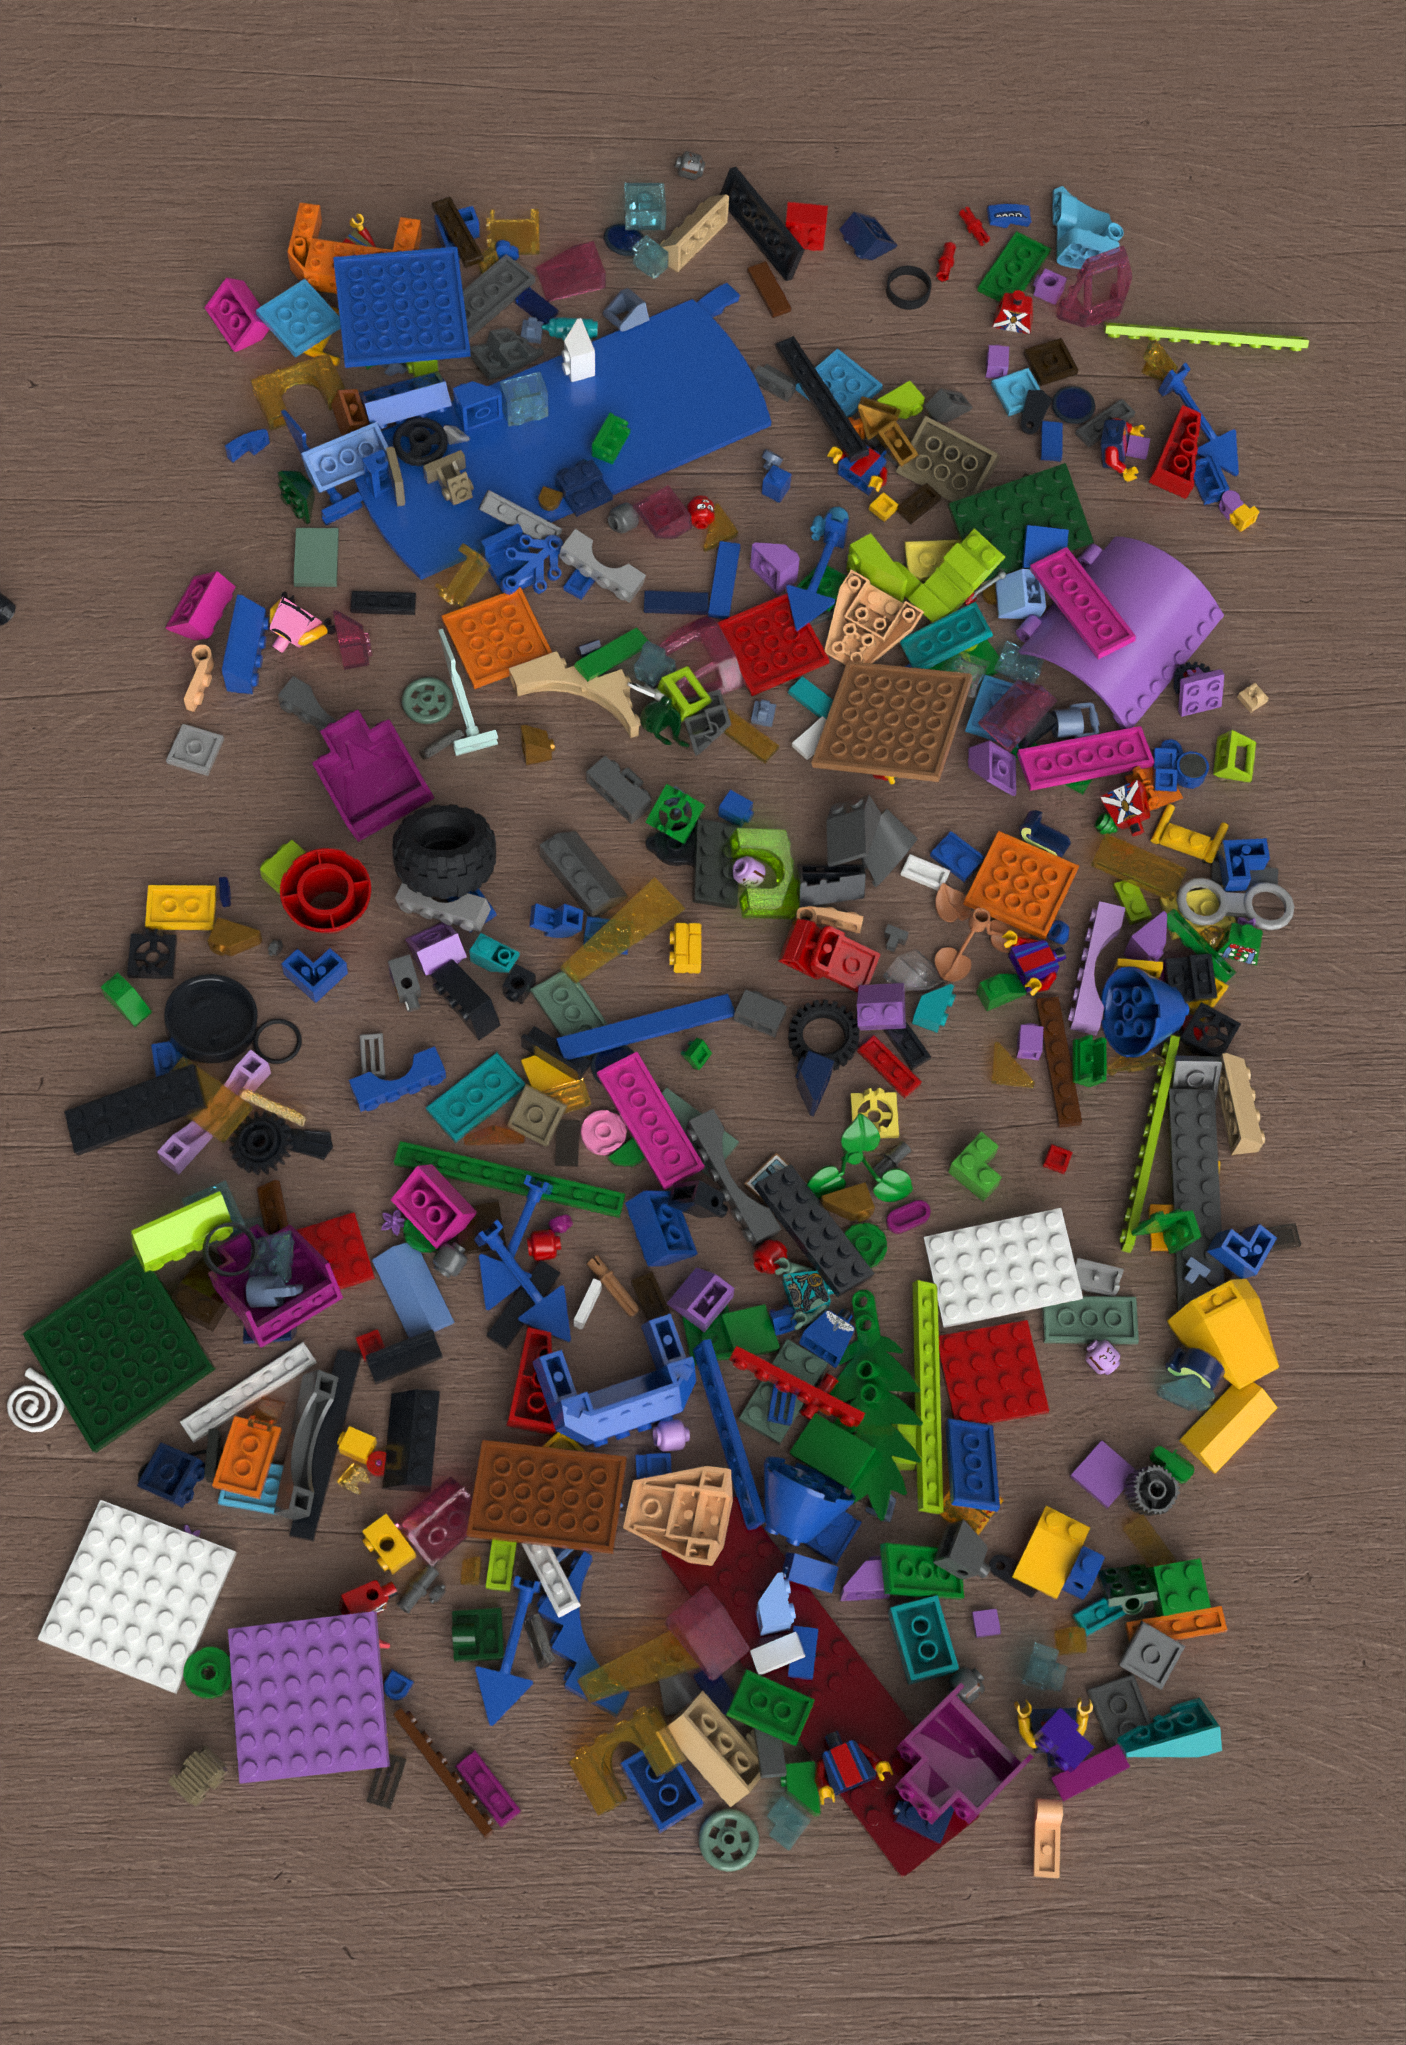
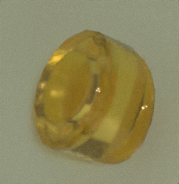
(1207, 934)

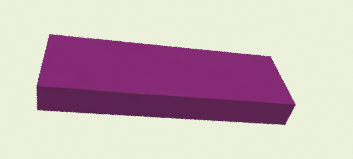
(1091, 1772)
(487, 1788)

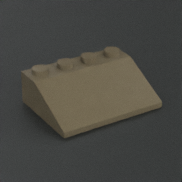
(949, 461)

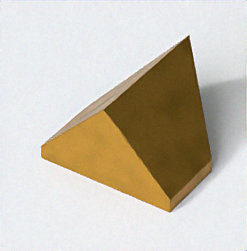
(876, 415)

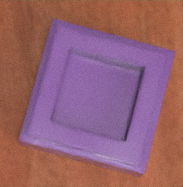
(1137, 447)
(986, 1623)

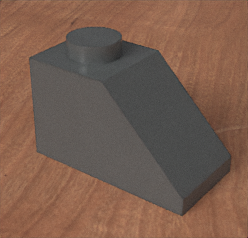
(947, 405)

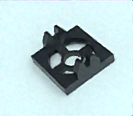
(152, 971)
(1215, 1019)

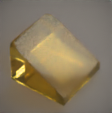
(471, 1571)
(1071, 1641)

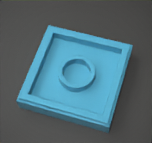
(1013, 390)

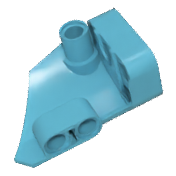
(1081, 230)

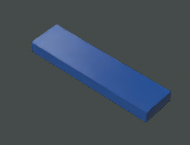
(724, 580)

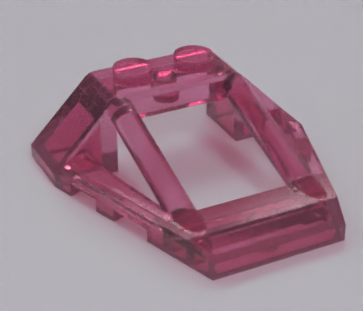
(1072, 311)
(717, 647)

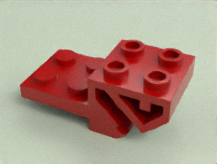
(828, 955)

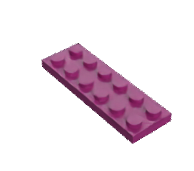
(1082, 603)
(1085, 758)
(650, 1120)

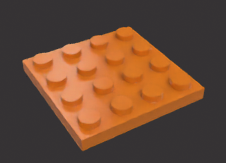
(495, 636)
(1021, 885)

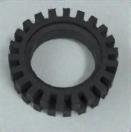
(831, 1012)

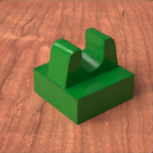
(697, 1053)

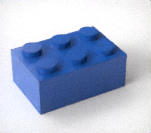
(664, 1797)

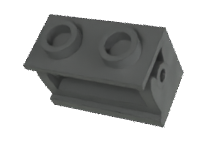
(760, 1012)

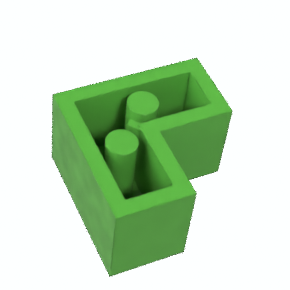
(972, 1169)

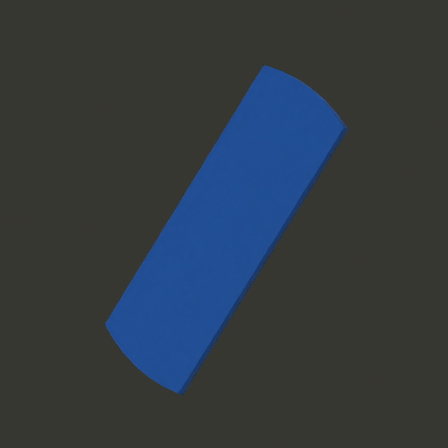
(668, 378)

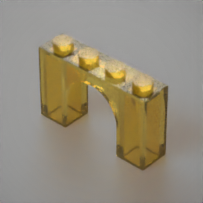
(315, 372)
(594, 1763)

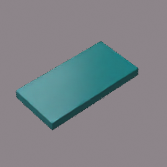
(946, 637)
(475, 1097)

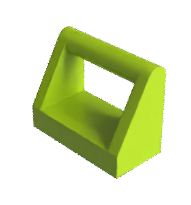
(668, 687)
(1226, 754)

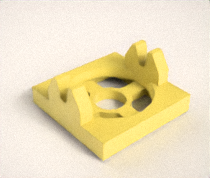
(889, 1099)

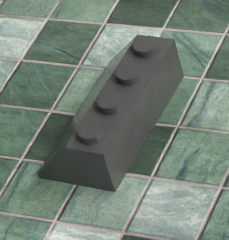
(581, 873)

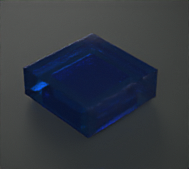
(225, 891)

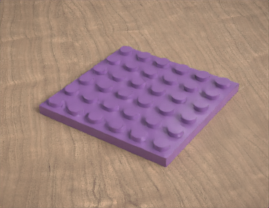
(308, 1697)

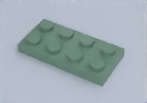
(799, 1364)

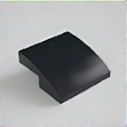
(1192, 977)

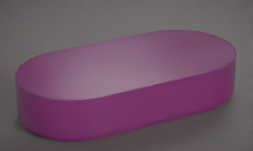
(908, 1216)

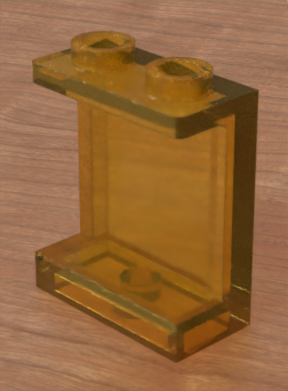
(466, 578)

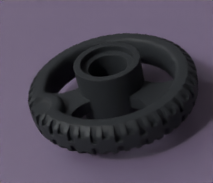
(417, 434)

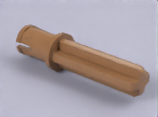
(613, 1286)

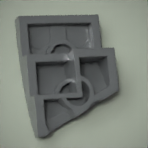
(503, 353)
(708, 722)
(888, 847)

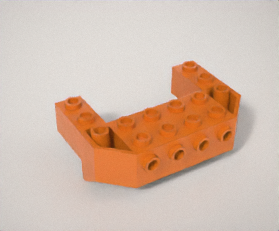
(313, 257)

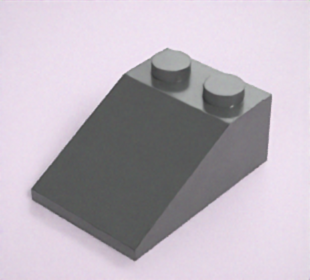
(851, 829)

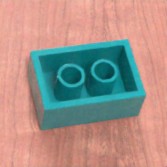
(923, 1640)

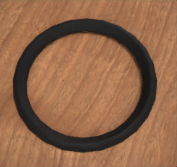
(277, 1021)

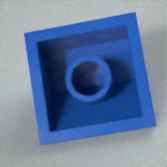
(477, 405)

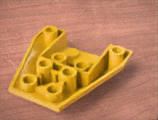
(1231, 1329)

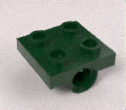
(1127, 1587)
(477, 1635)

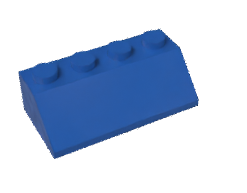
(245, 646)

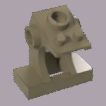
(454, 485)

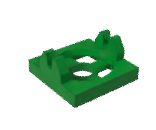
(696, 809)

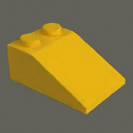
(1051, 1552)

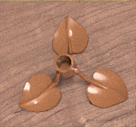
(949, 906)

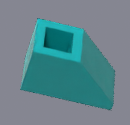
(492, 955)
(932, 1008)

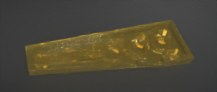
(634, 922)
(644, 1665)

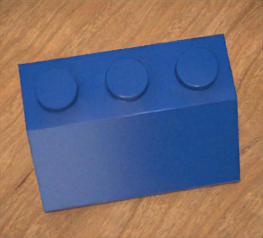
(660, 1229)

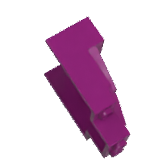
(369, 774)
(270, 1323)
(955, 1763)

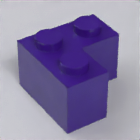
(1063, 1741)

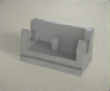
(1098, 1277)

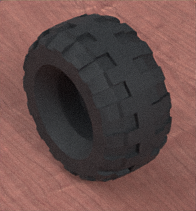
(444, 851)

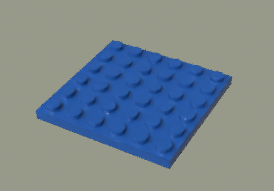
(401, 307)

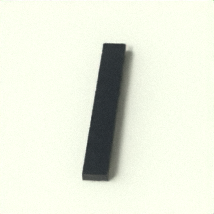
(822, 399)
(326, 1447)

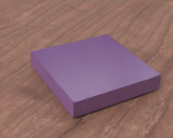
(1103, 1474)

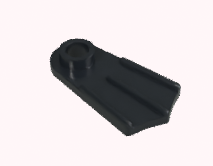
(1034, 410)
(311, 1143)
(1006, 1574)

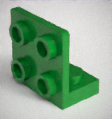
(1177, 1227)

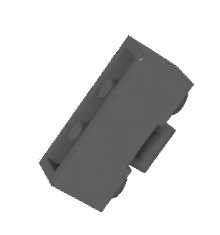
(617, 790)

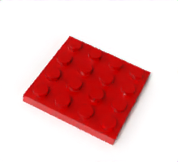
(770, 647)
(992, 1374)

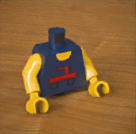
(1032, 1720)

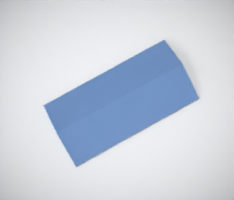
(342, 457)
(412, 1290)

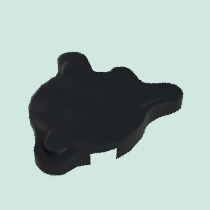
(670, 850)

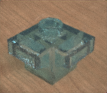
(650, 257)
(653, 664)
(1042, 1670)
(788, 1821)

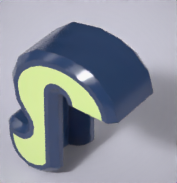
(1043, 836)
(1197, 1363)

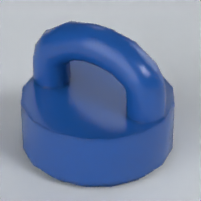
(1059, 932)

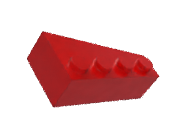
(1176, 462)
(528, 1405)

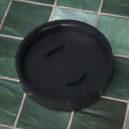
(210, 1018)

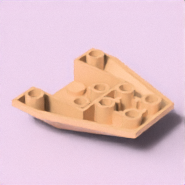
(867, 622)

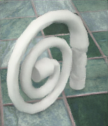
(32, 1408)

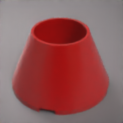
(324, 872)

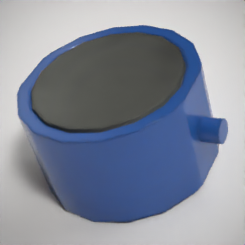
(1191, 769)

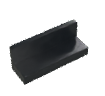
(545, 1048)
(404, 1356)

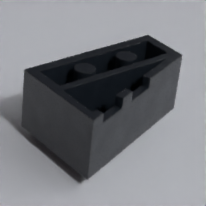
(825, 884)
(466, 999)

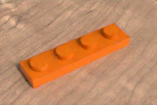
(1185, 1624)

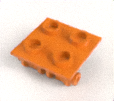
(1155, 798)

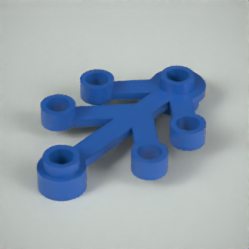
(534, 561)

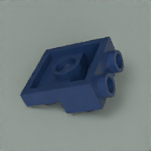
(583, 487)
(172, 1475)
(908, 1817)

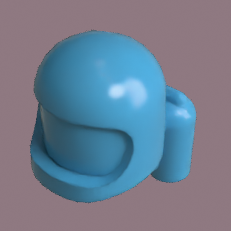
(818, 525)

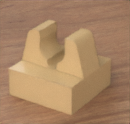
(1252, 697)

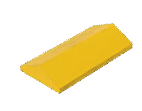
(1228, 1425)

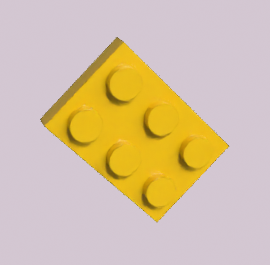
(181, 907)

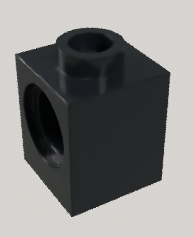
(521, 976)

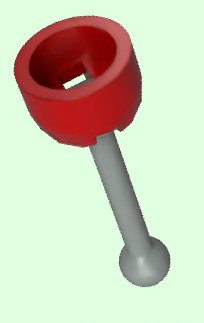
(972, 598)

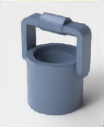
(1071, 721)
(269, 1291)

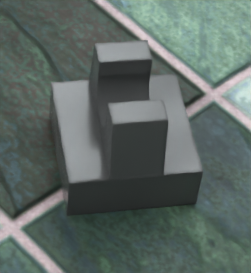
(895, 936)

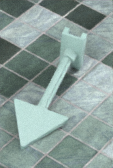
(474, 739)

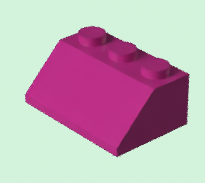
(235, 315)
(201, 606)
(433, 1205)

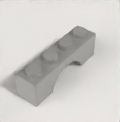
(622, 581)
(467, 912)

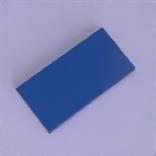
(972, 1465)

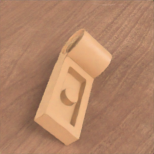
(201, 678)
(830, 916)
(1046, 1840)

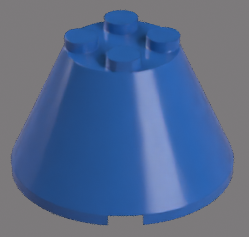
(1140, 1011)
(800, 1500)

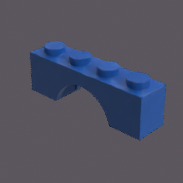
(373, 1091)

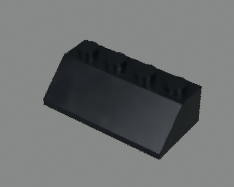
(411, 1440)

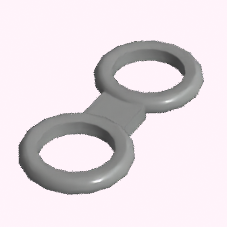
(1235, 903)

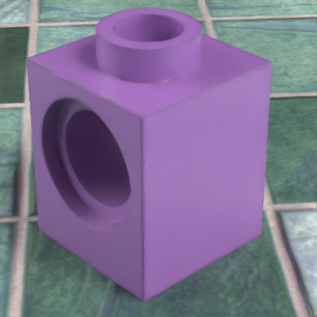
(1049, 286)
(997, 361)
(1029, 1041)

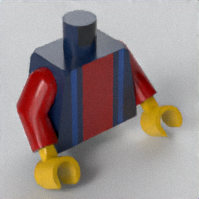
(1115, 444)
(846, 1767)

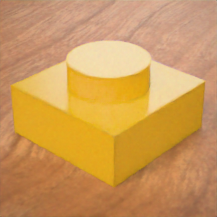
(883, 507)

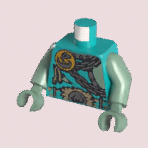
(804, 1291)

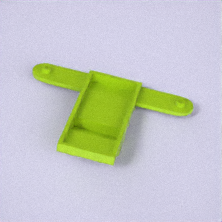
(955, 579)

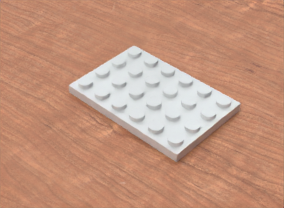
(1003, 1267)

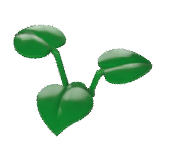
(859, 1137)

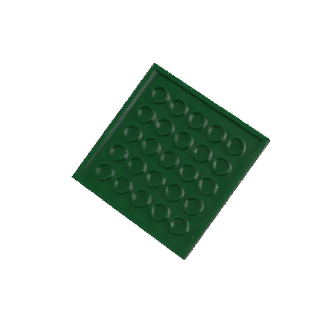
(118, 1352)

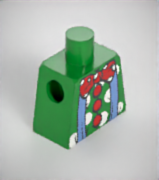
(1241, 943)

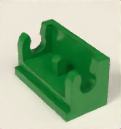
(610, 439)
(1089, 1061)

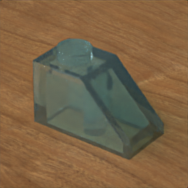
(1187, 1393)

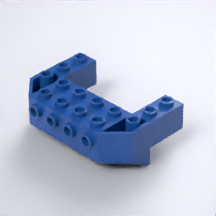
(625, 1405)

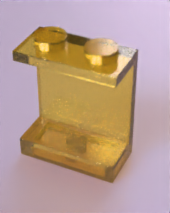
(520, 232)

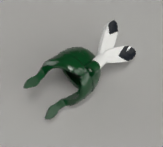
(659, 715)

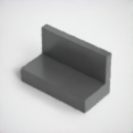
(775, 382)

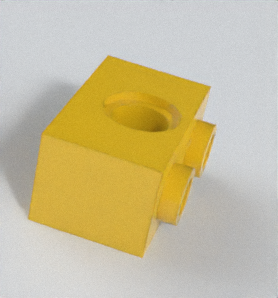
(384, 1530)

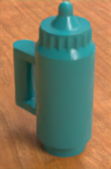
(562, 326)

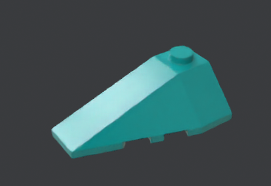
(1183, 1732)

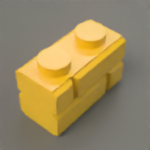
(686, 948)

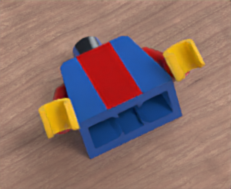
(864, 473)

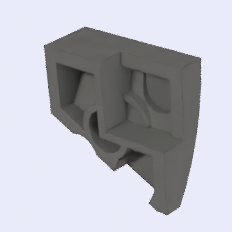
(677, 1693)

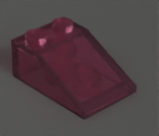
(572, 272)
(708, 1633)

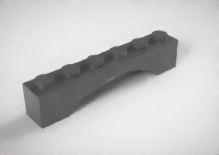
(299, 699)
(755, 1218)
(296, 1487)

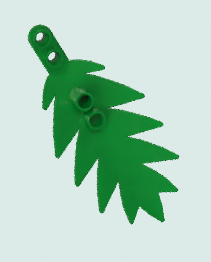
(869, 1380)

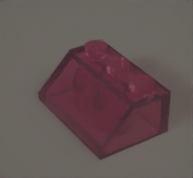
(1017, 713)
(438, 1522)

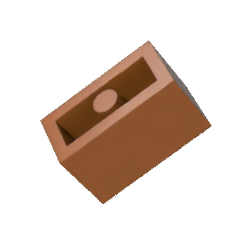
(349, 411)

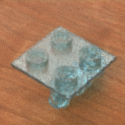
(1017, 665)
(274, 1256)

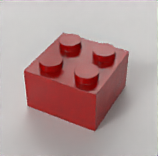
(807, 224)

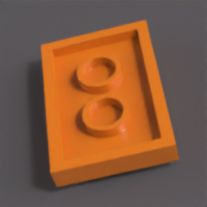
(246, 1459)

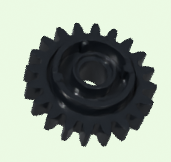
(271, 1152)

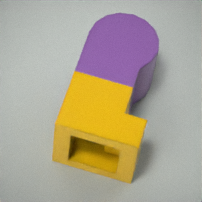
(1236, 511)

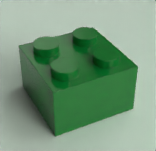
(1179, 1587)

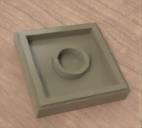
(395, 476)
(536, 1115)

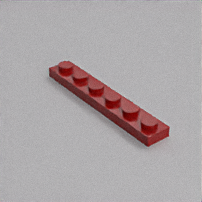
(804, 1391)

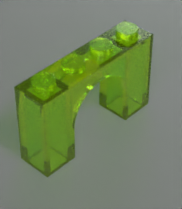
(774, 849)

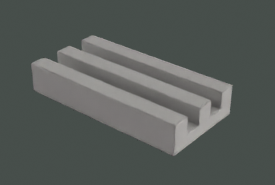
(371, 1037)

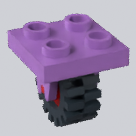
(1198, 688)

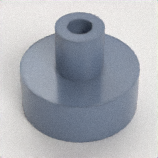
(771, 458)

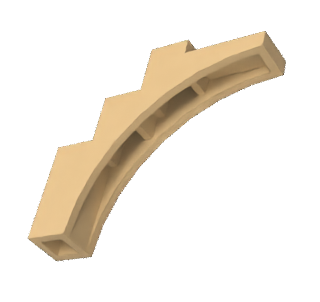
(552, 674)

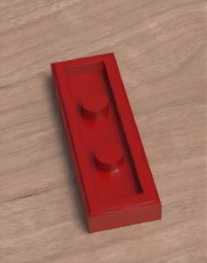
(889, 1066)

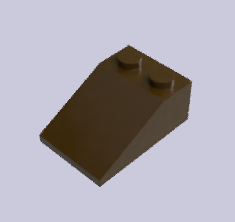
(198, 1297)

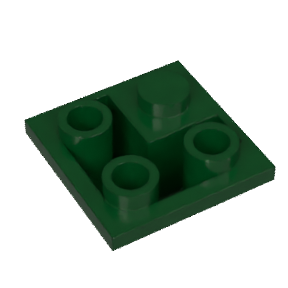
(297, 493)

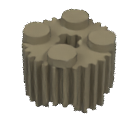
(199, 1774)

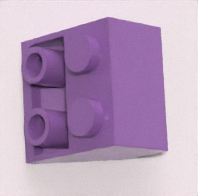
(702, 1298)

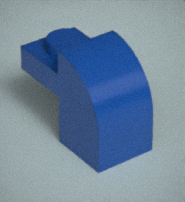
(558, 922)

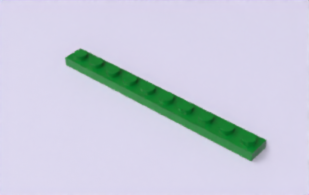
(510, 1179)

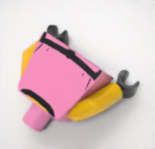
(295, 624)

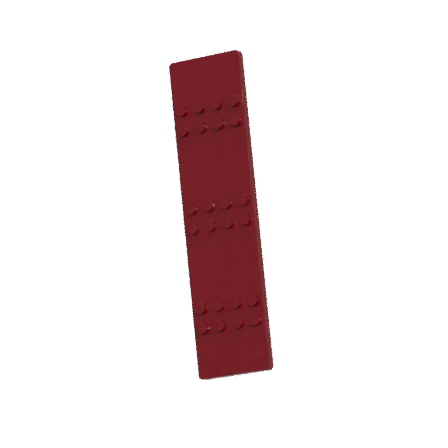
(842, 1684)

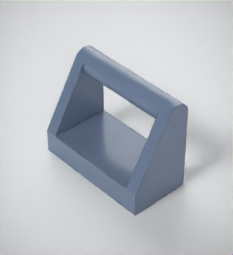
(630, 302)

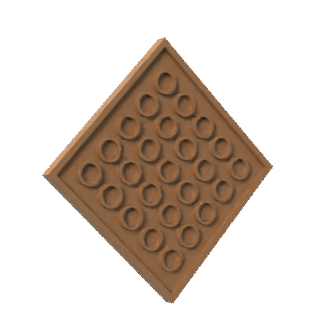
(892, 721)

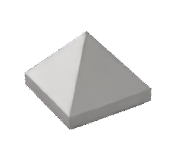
(455, 435)

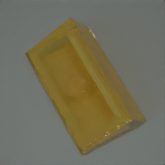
(572, 1094)

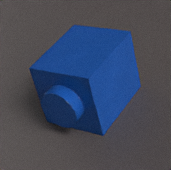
(776, 483)
(736, 809)

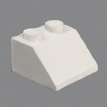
(578, 353)

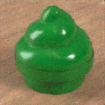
(1105, 824)

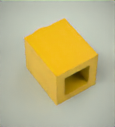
(356, 1444)

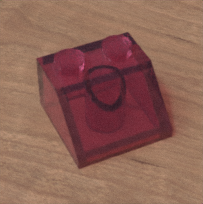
(664, 514)
(352, 641)

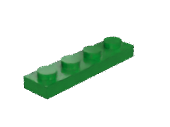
(1193, 940)

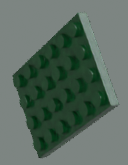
(1034, 500)

